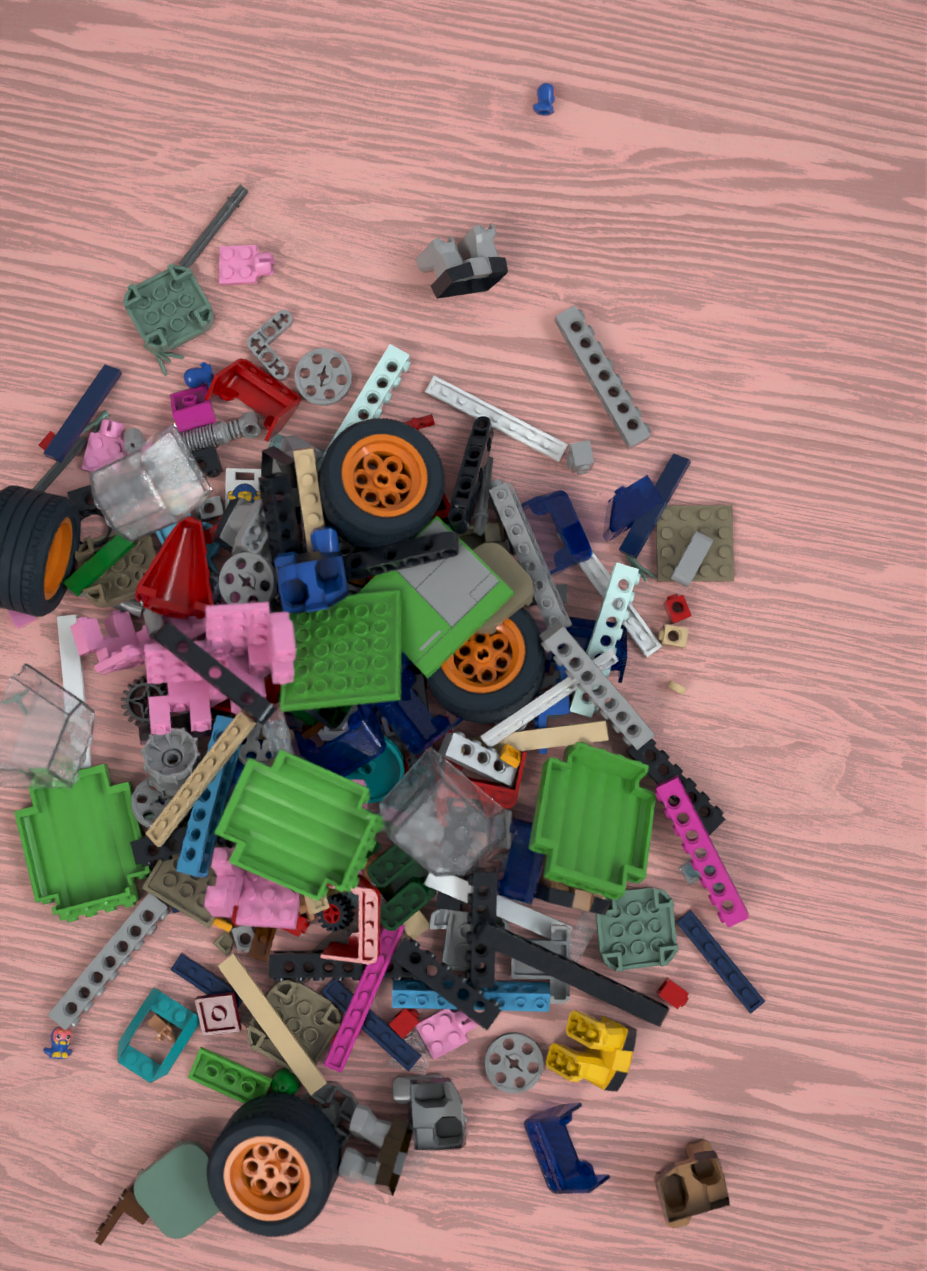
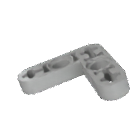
(265, 341)

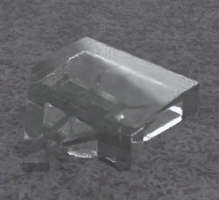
(417, 1043)

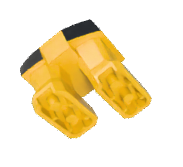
(607, 1053)

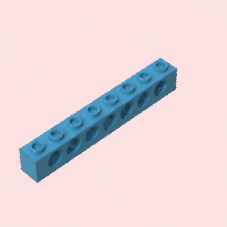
(198, 847)
(509, 994)

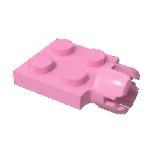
(243, 265)
(103, 444)
(445, 1031)

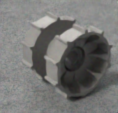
(161, 751)

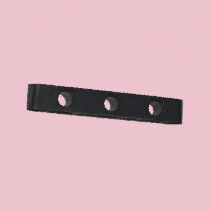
(470, 475)
(407, 553)
(203, 662)

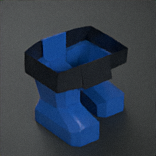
(313, 576)

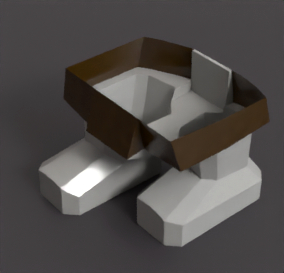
(391, 1138)

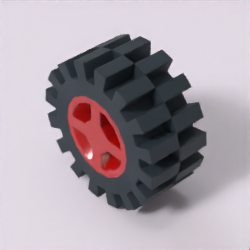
(329, 916)

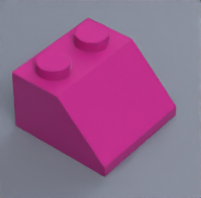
(191, 409)

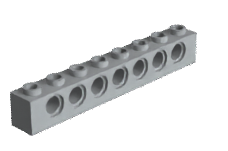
(576, 317)
(529, 554)
(556, 635)
(61, 1012)

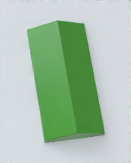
(228, 1076)

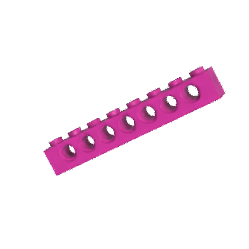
(728, 915)

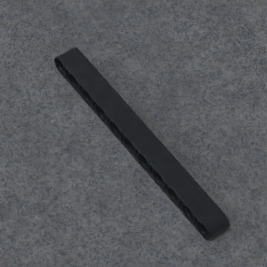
(571, 973)

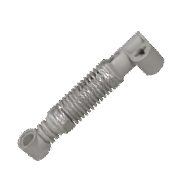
(208, 436)

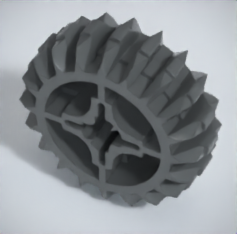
(130, 700)

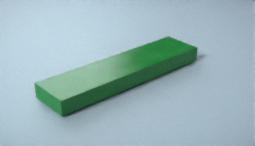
(98, 564)

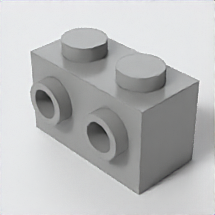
(580, 457)

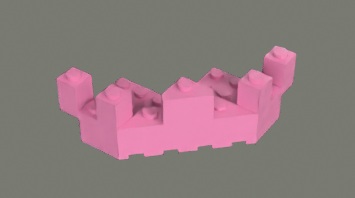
(241, 639)
(125, 647)
(258, 899)

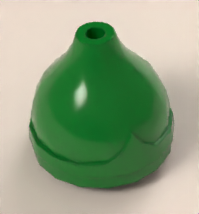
(284, 1082)

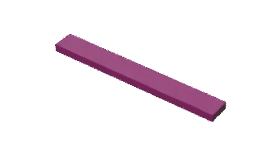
(362, 1001)

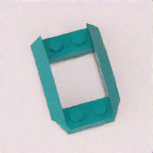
(169, 1010)

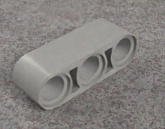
(691, 559)

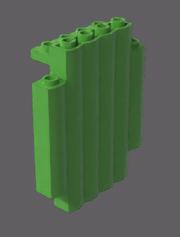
(593, 820)
(300, 825)
(81, 845)

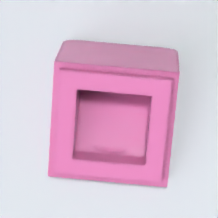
(20, 619)

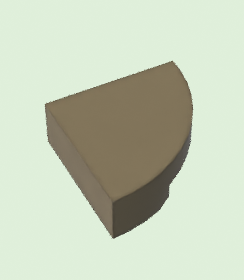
(224, 943)

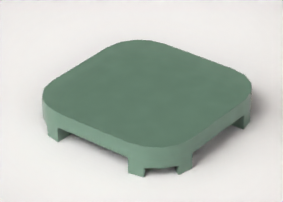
(169, 309)
(637, 930)
(177, 1190)

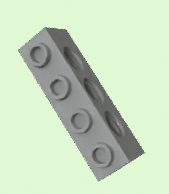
(451, 750)

